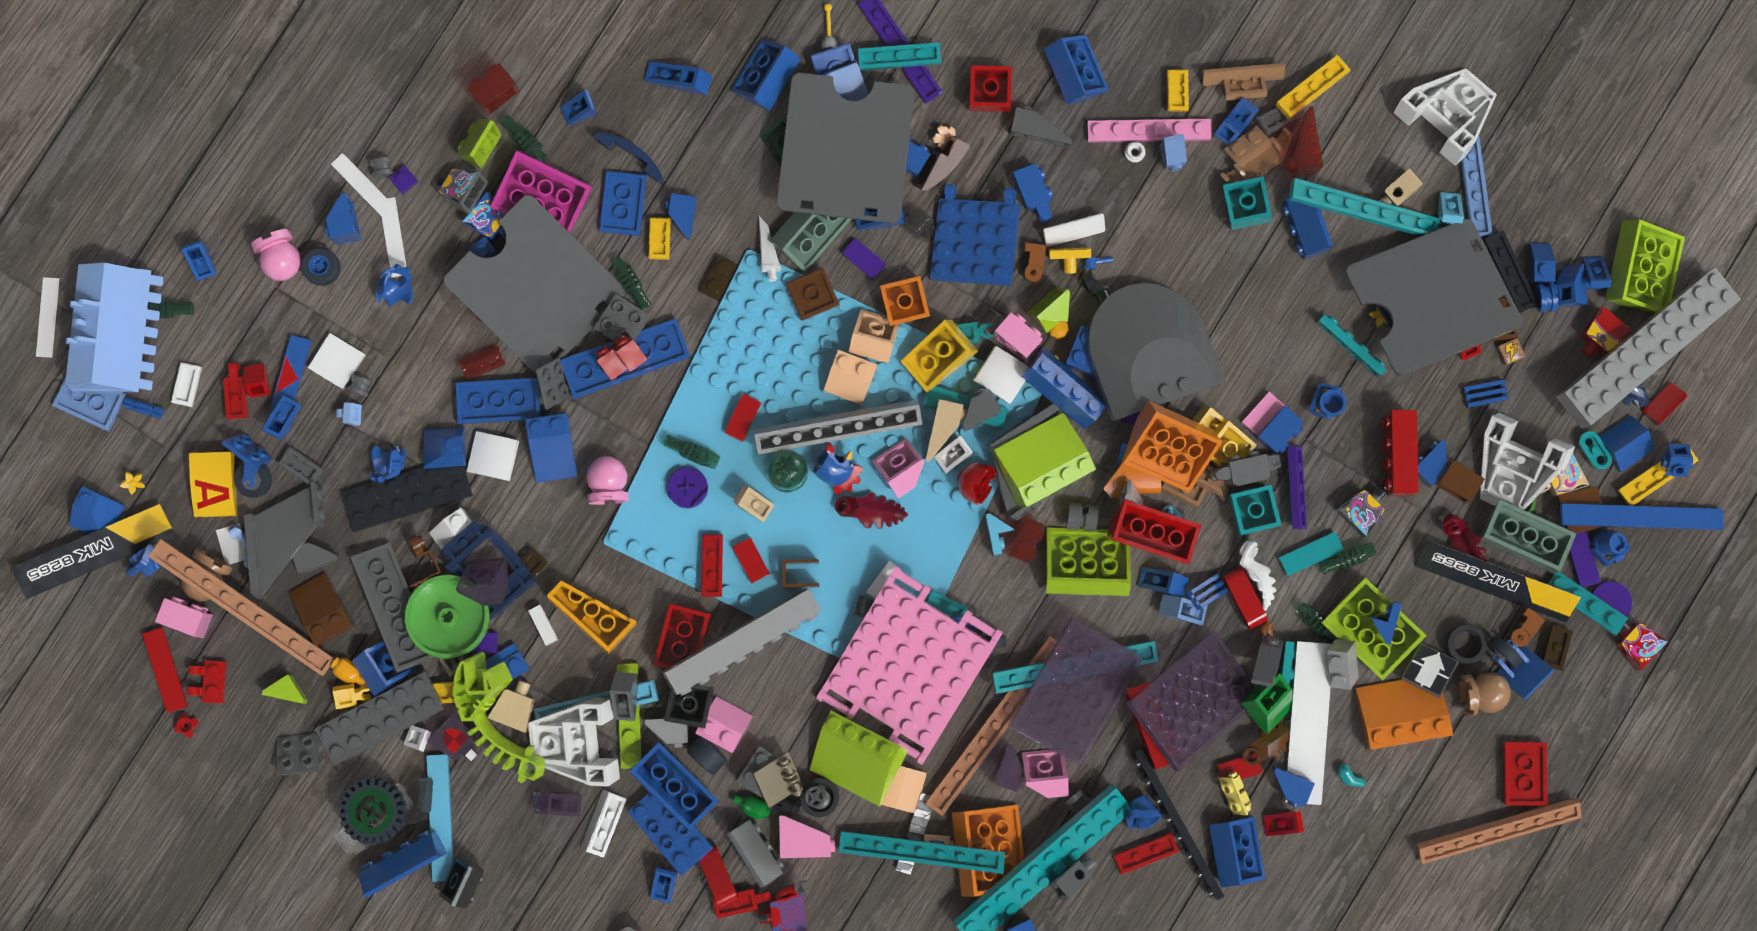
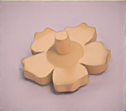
(943, 135)

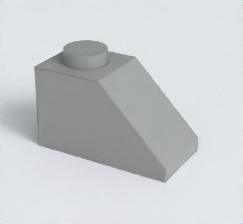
(669, 732)

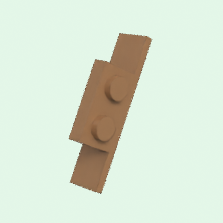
(1244, 81)

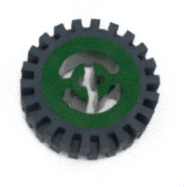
(361, 829)

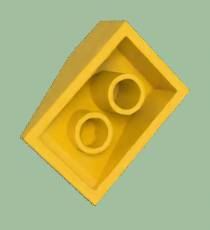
(939, 355)

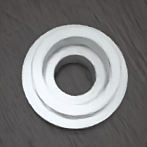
(1139, 147)

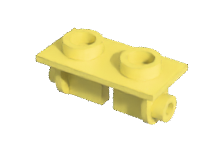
(1238, 801)

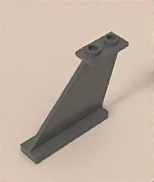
(1012, 509)
(278, 535)

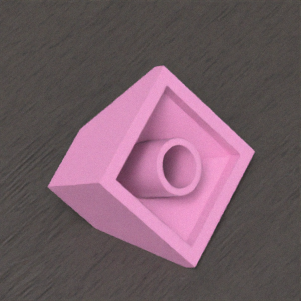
(900, 467)
(1046, 773)

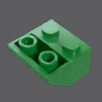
(1269, 704)

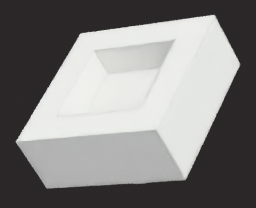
(417, 738)

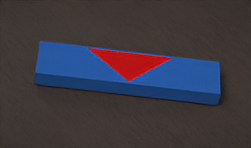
(291, 370)

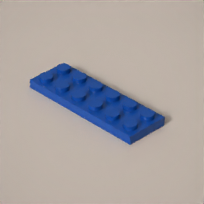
(660, 345)

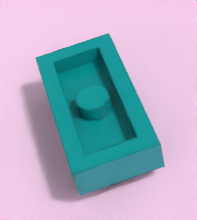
(1288, 654)

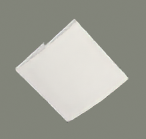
(1001, 374)
(492, 456)

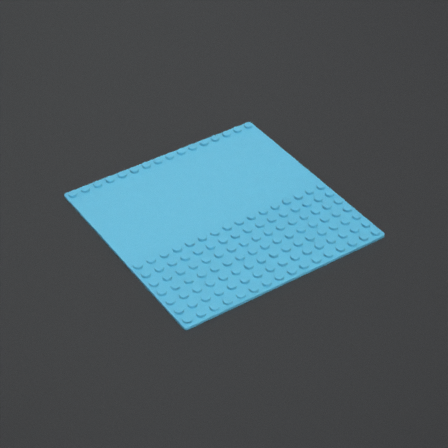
(774, 357)

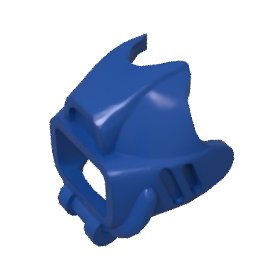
(394, 290)
(389, 462)

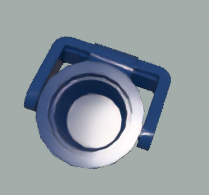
(1330, 403)
(1607, 544)
(142, 563)
(1143, 812)

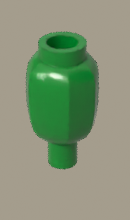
(753, 806)

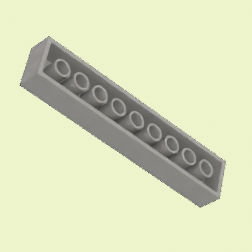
(1648, 348)

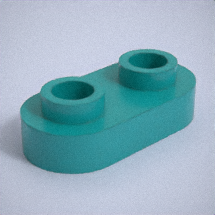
(1596, 449)

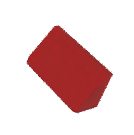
(1664, 403)

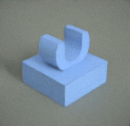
(350, 414)

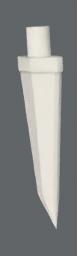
(769, 258)

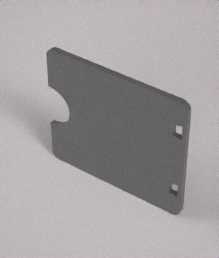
(845, 150)
(537, 287)
(1437, 295)

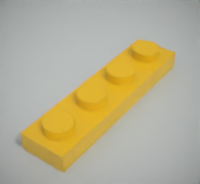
(1313, 87)
(1646, 483)

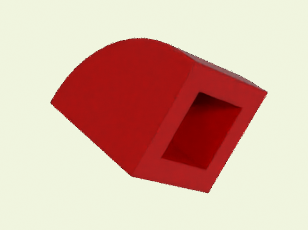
(256, 380)

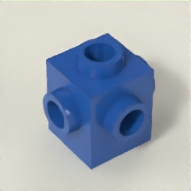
(1677, 460)

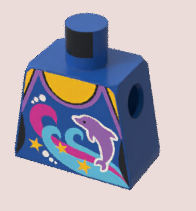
(485, 219)

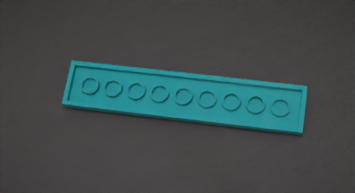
(1045, 863)

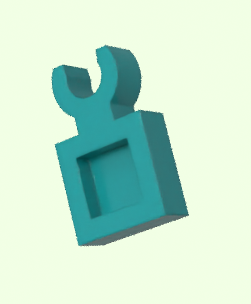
(973, 331)

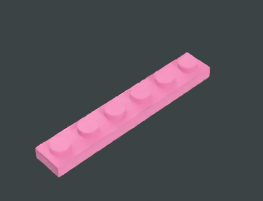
(1148, 130)

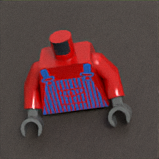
(787, 909)

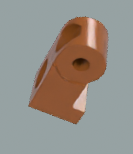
(1036, 262)
(1527, 628)

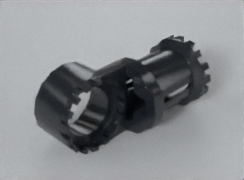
(1092, 287)

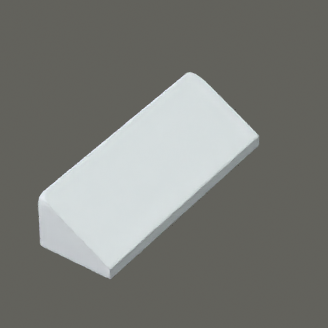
(1074, 230)
(603, 823)

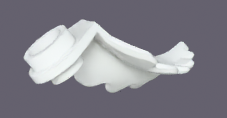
(1258, 572)

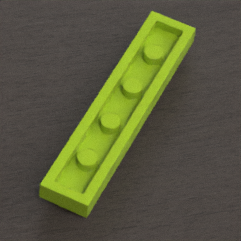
(630, 730)

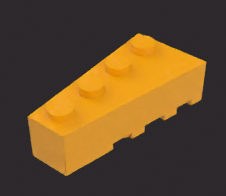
(596, 620)

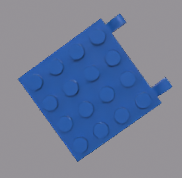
(975, 240)

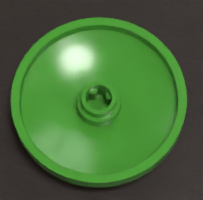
(444, 620)

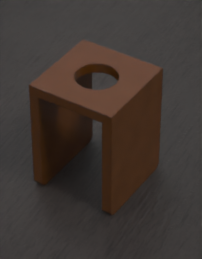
(1460, 482)
(798, 562)

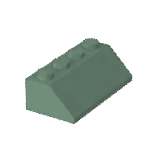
(807, 236)
(1527, 537)

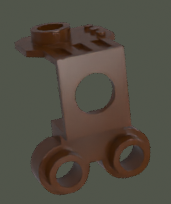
(416, 546)

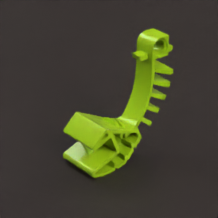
(474, 694)

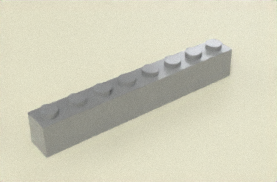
(837, 426)
(741, 641)

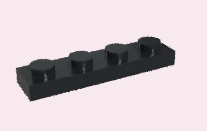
(1510, 271)

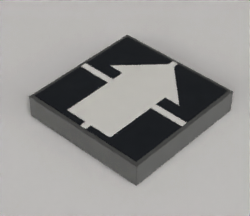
(1430, 670)

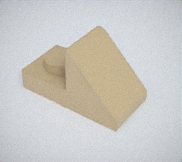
(753, 503)

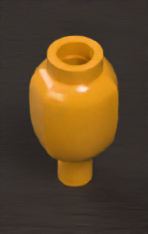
(346, 671)

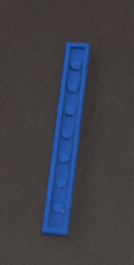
(1641, 517)

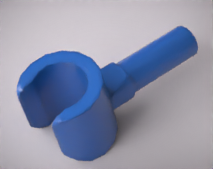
(1090, 263)

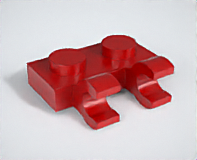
(213, 681)

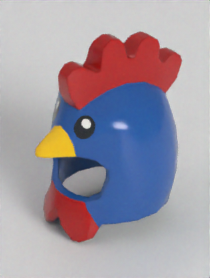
(837, 470)

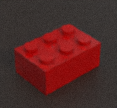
(681, 635)

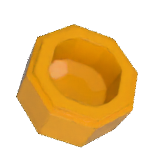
(1059, 330)

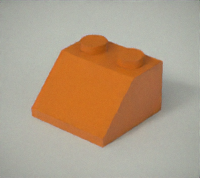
(904, 301)

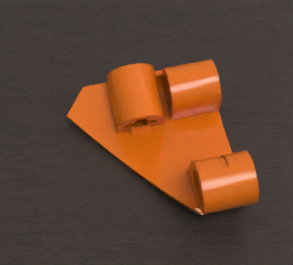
(1143, 482)

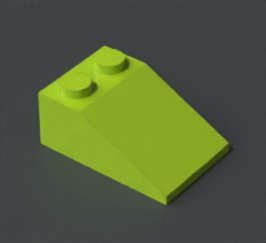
(479, 143)

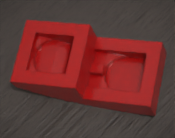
(742, 418)

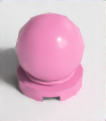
(277, 256)
(606, 479)

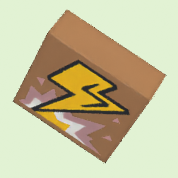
(1511, 351)

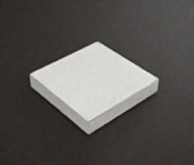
(336, 361)

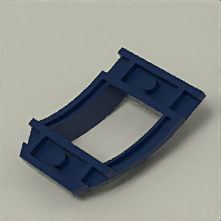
(468, 541)

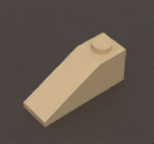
(945, 423)

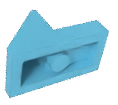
(1450, 208)
(996, 527)

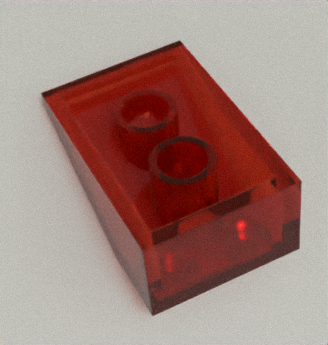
(1306, 152)

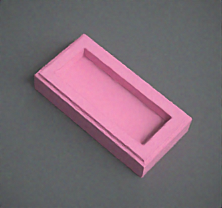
(1263, 413)

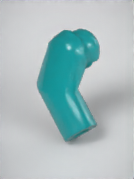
(1348, 778)

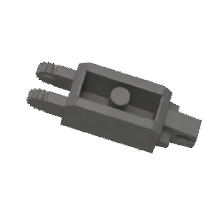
(1245, 470)

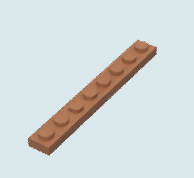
(1499, 830)

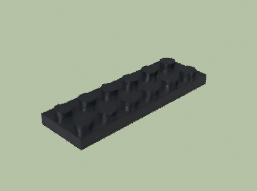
(405, 495)

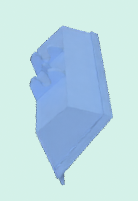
(111, 328)

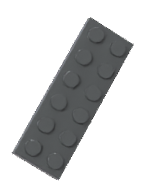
(388, 598)
(380, 718)

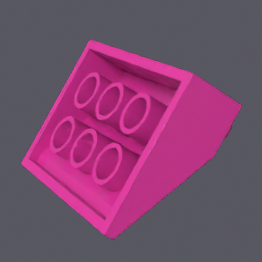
(554, 189)

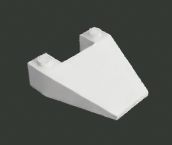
(1452, 105)
(1516, 471)
(570, 742)

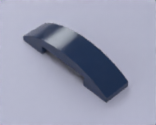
(610, 141)

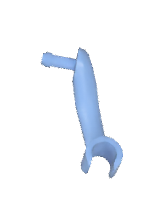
(236, 532)

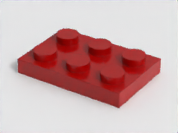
(1525, 773)

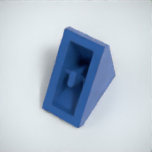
(579, 108)
(199, 260)
(664, 884)

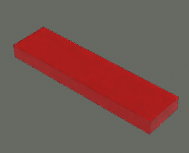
(165, 670)

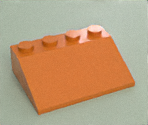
(1170, 446)
(1401, 714)
(990, 830)

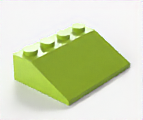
(1644, 266)
(1043, 460)
(1086, 563)
(1353, 622)
(856, 758)

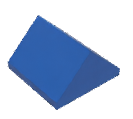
(1627, 442)

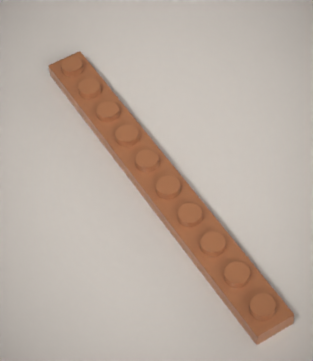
(241, 607)
(983, 742)

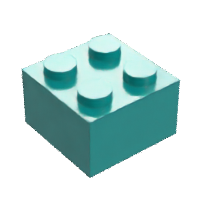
(1247, 203)
(1254, 510)

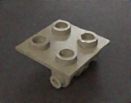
(778, 780)

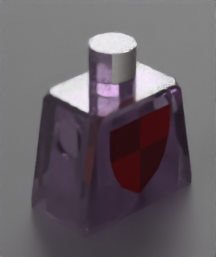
(454, 740)

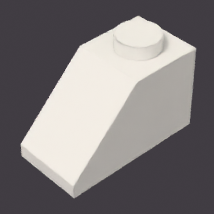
(450, 527)

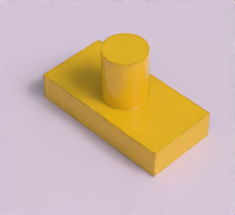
(1069, 256)

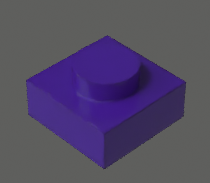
(403, 180)

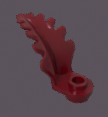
(870, 510)
(1462, 538)

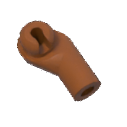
(1266, 629)

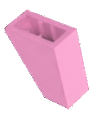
(803, 841)

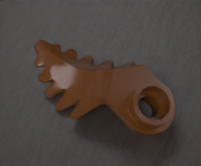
(1268, 744)

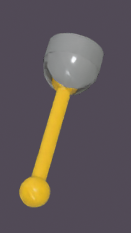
(828, 42)

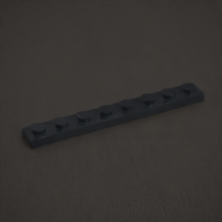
(1181, 832)

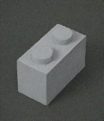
(1342, 664)

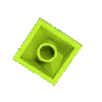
(1051, 309)

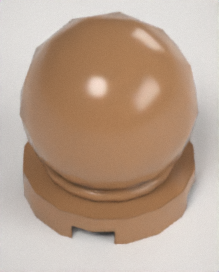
(215, 566)
(1486, 692)

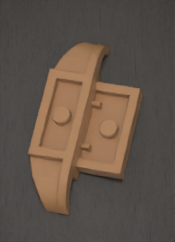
(1256, 154)
(1202, 486)

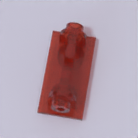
(482, 363)

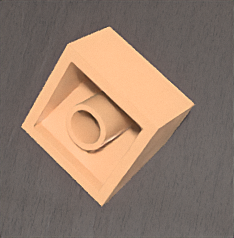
(873, 336)
(850, 377)
(905, 790)

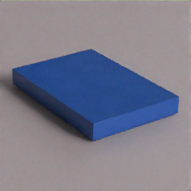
(623, 203)

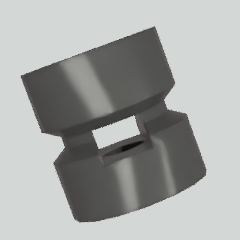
(1082, 517)

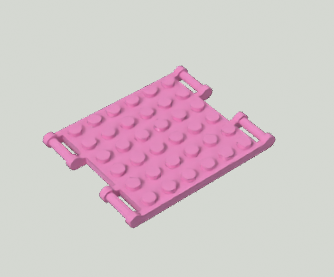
(909, 664)

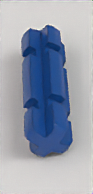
(143, 408)

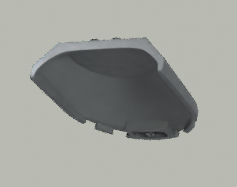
(1150, 348)

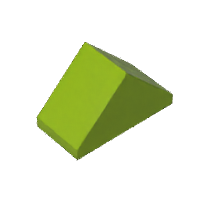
(286, 689)

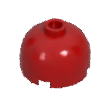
(975, 482)

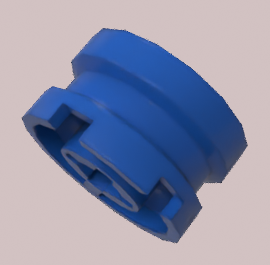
(1546, 297)

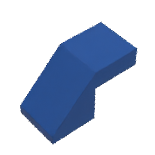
(1236, 121)

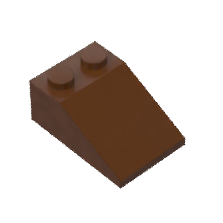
(321, 610)

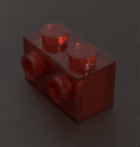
(1025, 540)

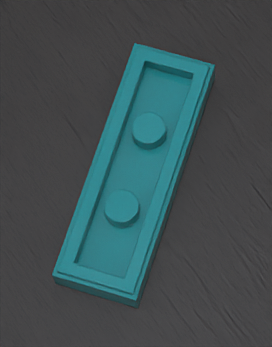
(1311, 554)

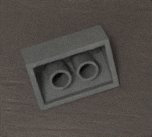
(756, 853)

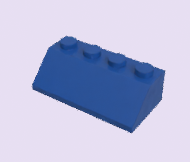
(1064, 388)
(674, 786)
(400, 864)

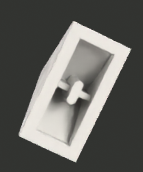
(953, 454)

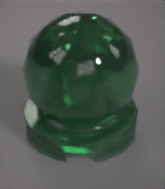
(787, 471)

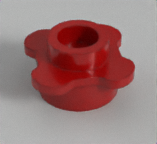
(180, 726)

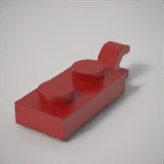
(235, 394)
(746, 902)

